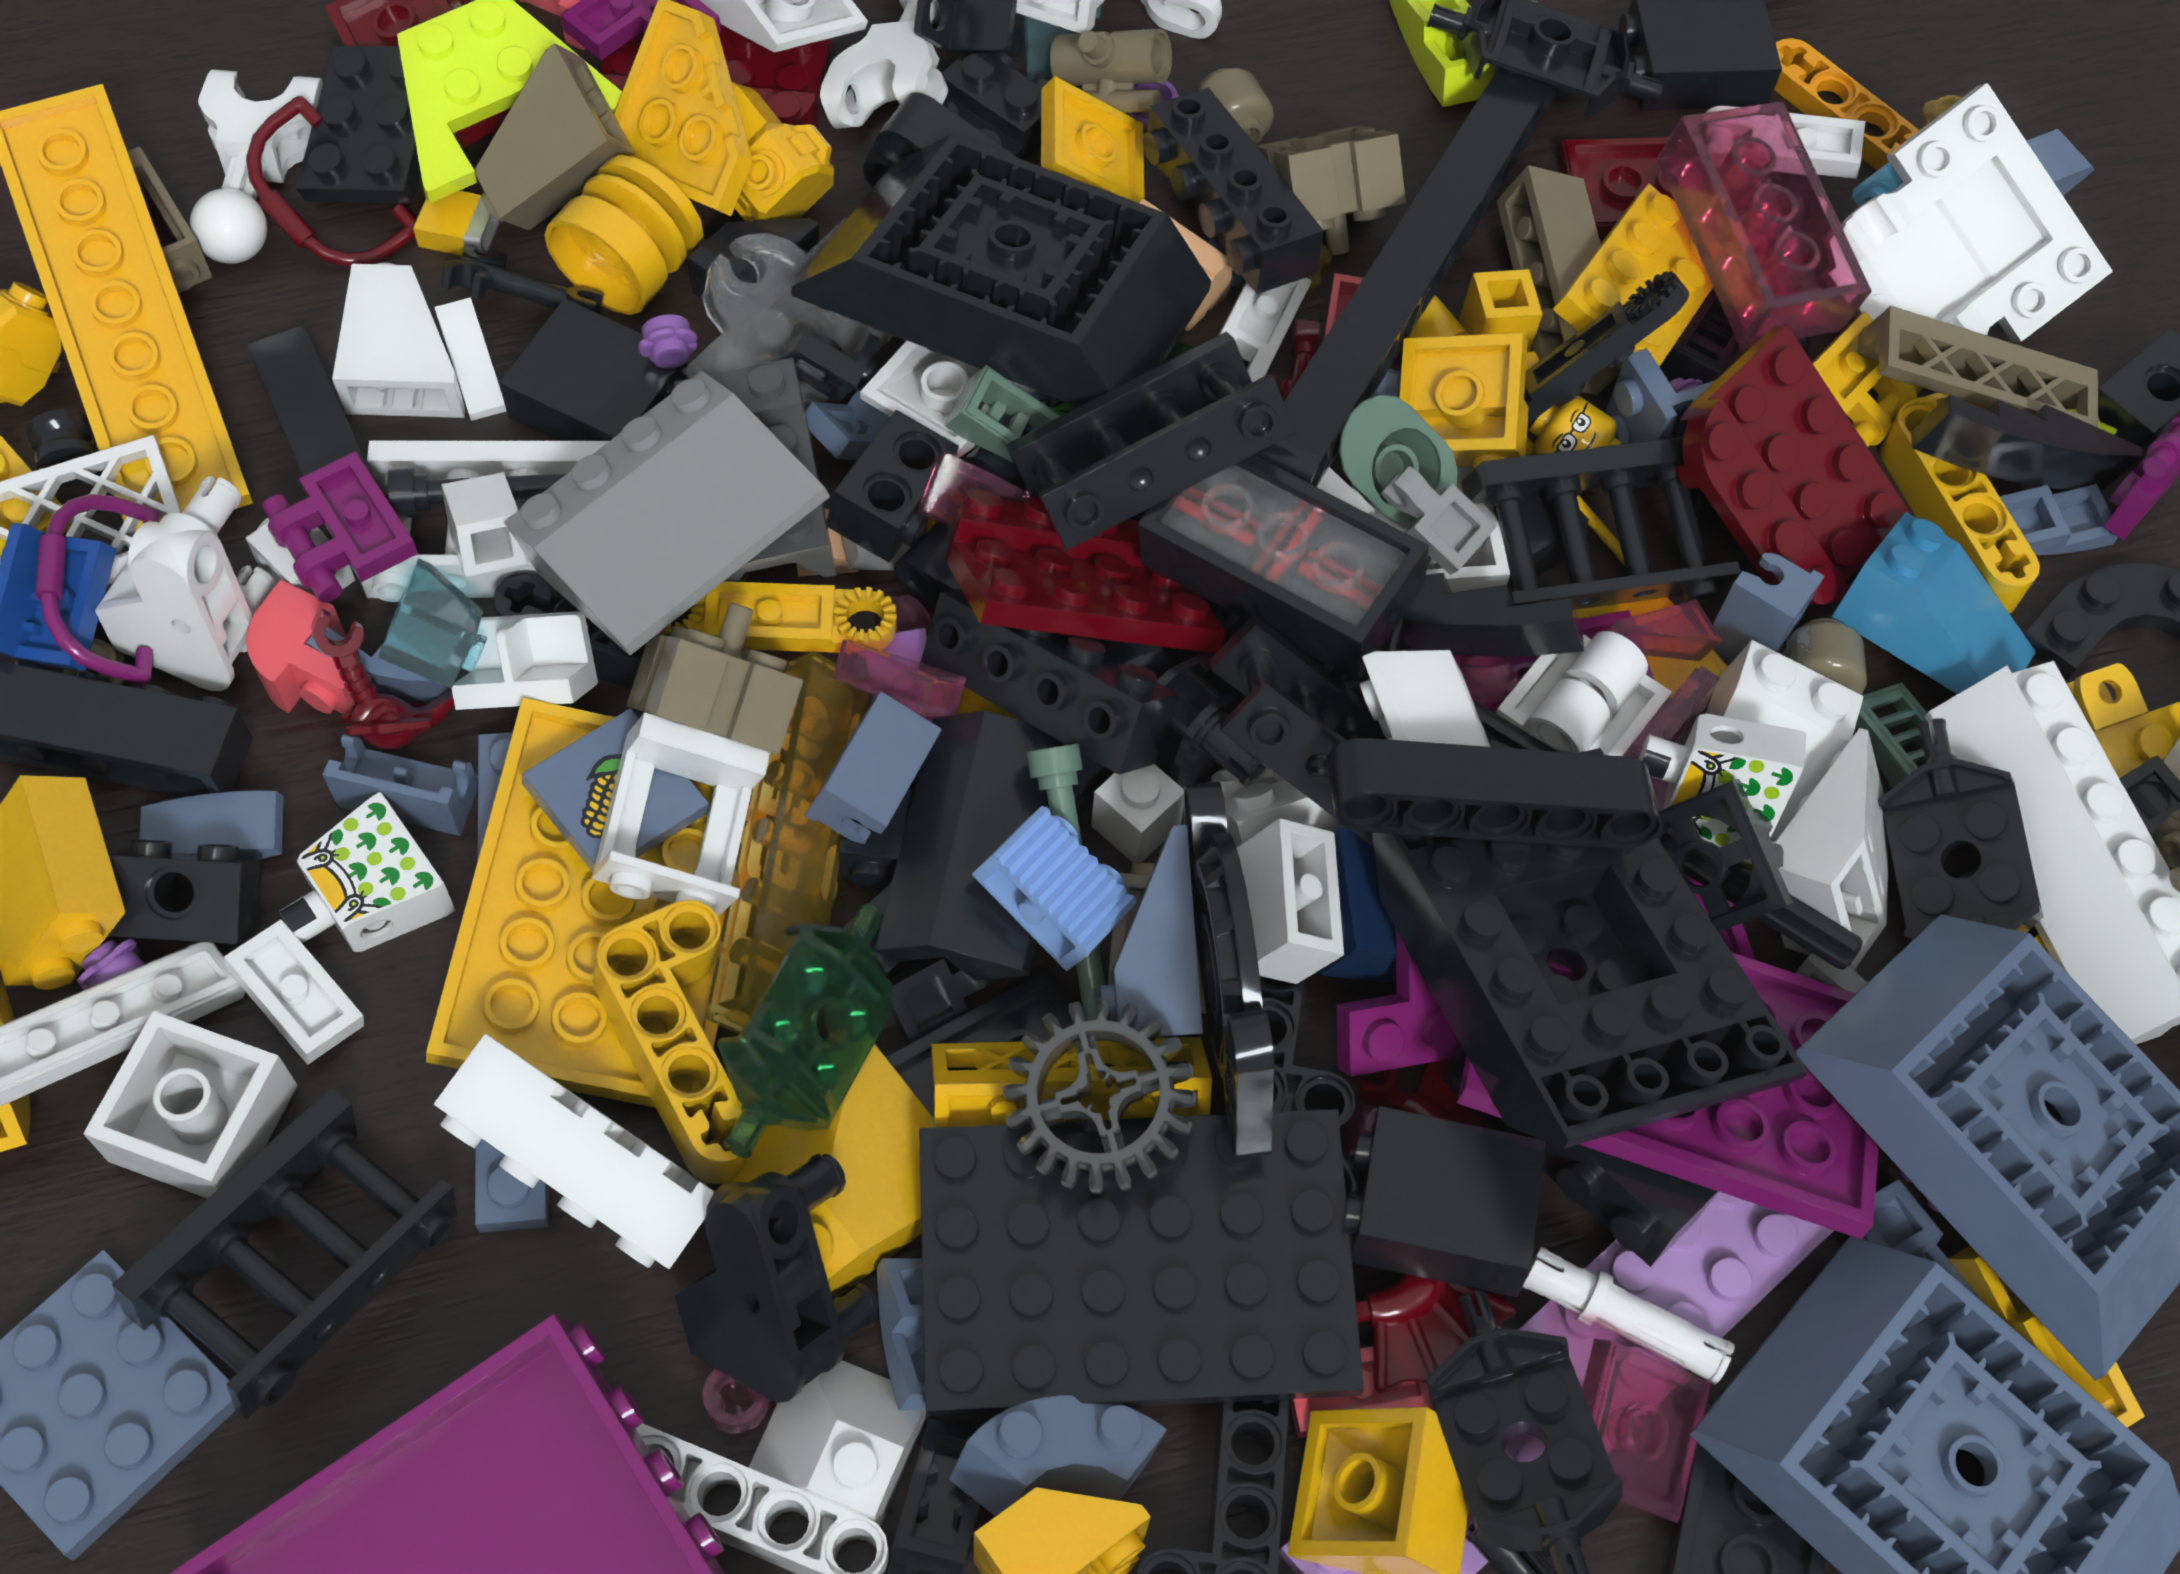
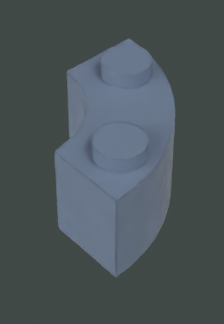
(1058, 1448)

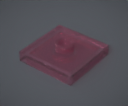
(1645, 1424)

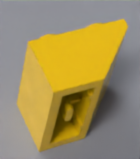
(1062, 1535)

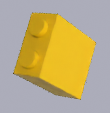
(53, 882)

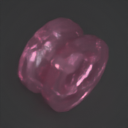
(715, 1405)

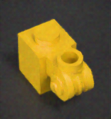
(1503, 304)

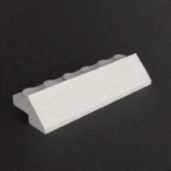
(2094, 863)

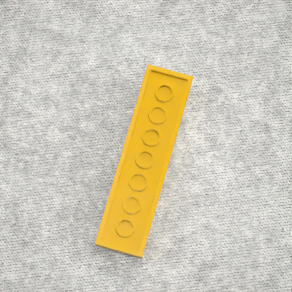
(113, 291)

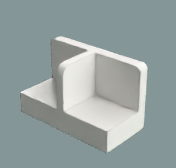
(530, 658)

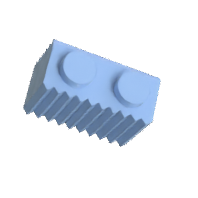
(1055, 887)

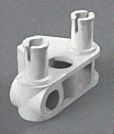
(184, 593)

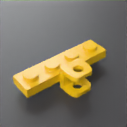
(2121, 725)

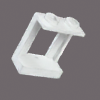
(698, 756)

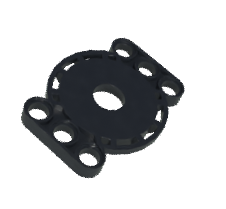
(1230, 972)

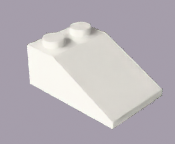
(788, 23)
(924, 389)
(1783, 693)

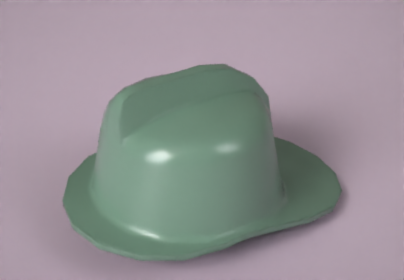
(1385, 439)

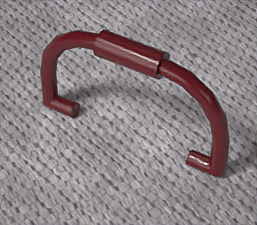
(289, 219)

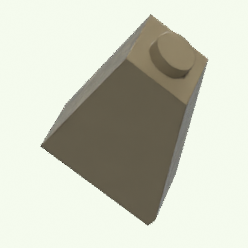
(549, 142)

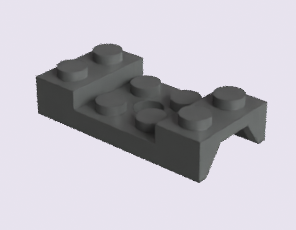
(776, 399)

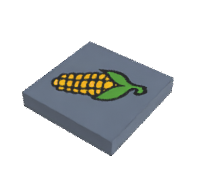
(578, 786)

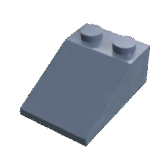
(1159, 951)

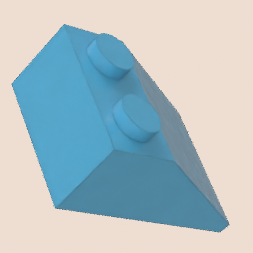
(1933, 608)

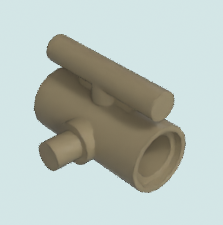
(1113, 64)

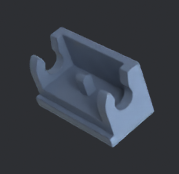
(1764, 610)
(874, 770)
(415, 789)

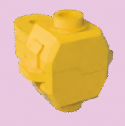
(788, 164)
(27, 343)

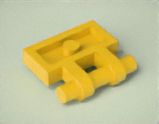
(1853, 375)

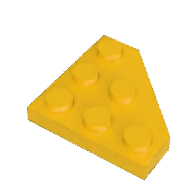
(684, 108)

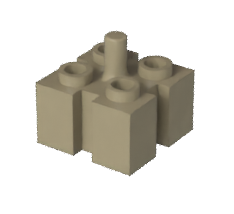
(1341, 175)
(718, 684)

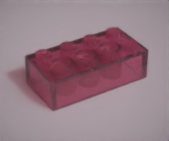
(1762, 223)

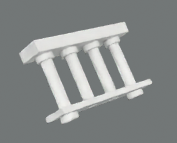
(464, 460)

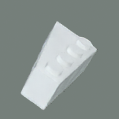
(575, 1151)

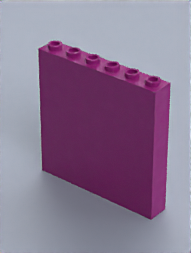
(493, 1475)

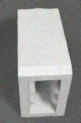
(391, 349)

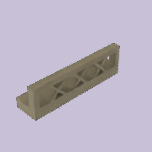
(1977, 365)

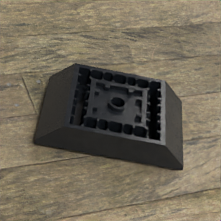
(1011, 270)
(1657, 999)

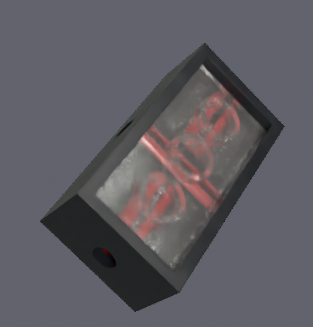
(1289, 556)

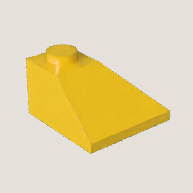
(1379, 1494)

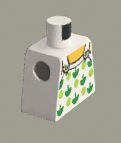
(1723, 750)
(367, 881)

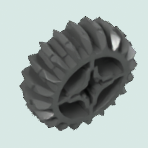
(1067, 1102)

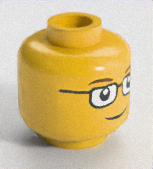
(1573, 427)

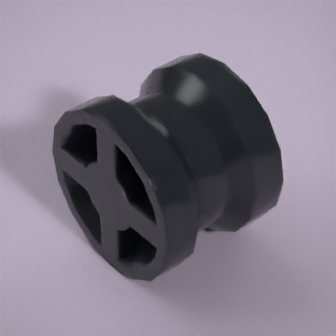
(59, 438)

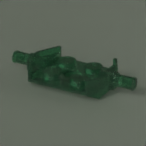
(779, 1059)

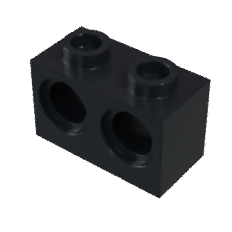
(887, 481)

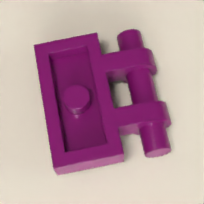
(2147, 483)
(355, 514)

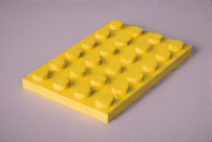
(535, 932)

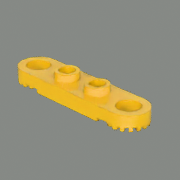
(795, 615)

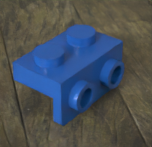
(21, 615)

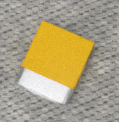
(454, 223)

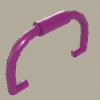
(51, 584)

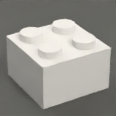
(190, 1106)

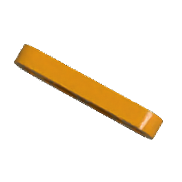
(1804, 63)

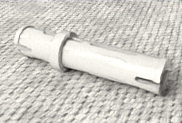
(1640, 1321)

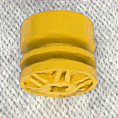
(624, 233)

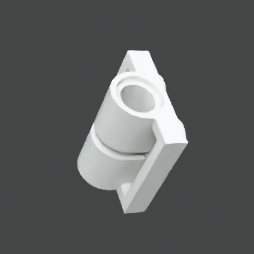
(1587, 697)

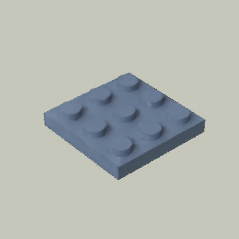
(98, 1407)

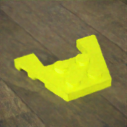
(465, 72)

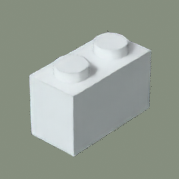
(1293, 899)

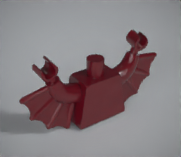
(1419, 1317)

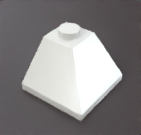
(842, 1440)

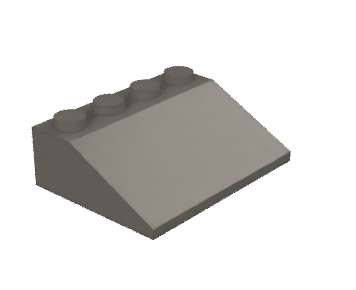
(665, 511)

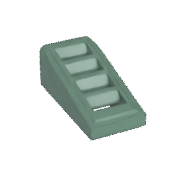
(1002, 397)
(1888, 749)

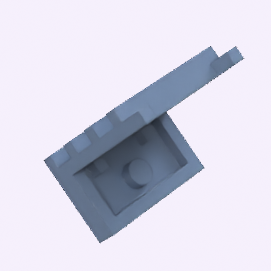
(1647, 403)

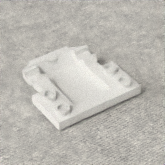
(1973, 228)

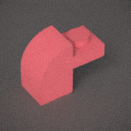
(283, 658)

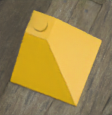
(879, 1152)

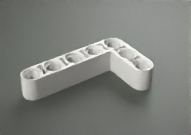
(760, 1503)

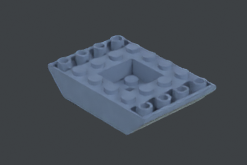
(1954, 1080)
(1876, 1386)

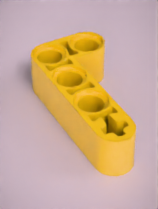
(1961, 505)
(685, 1047)

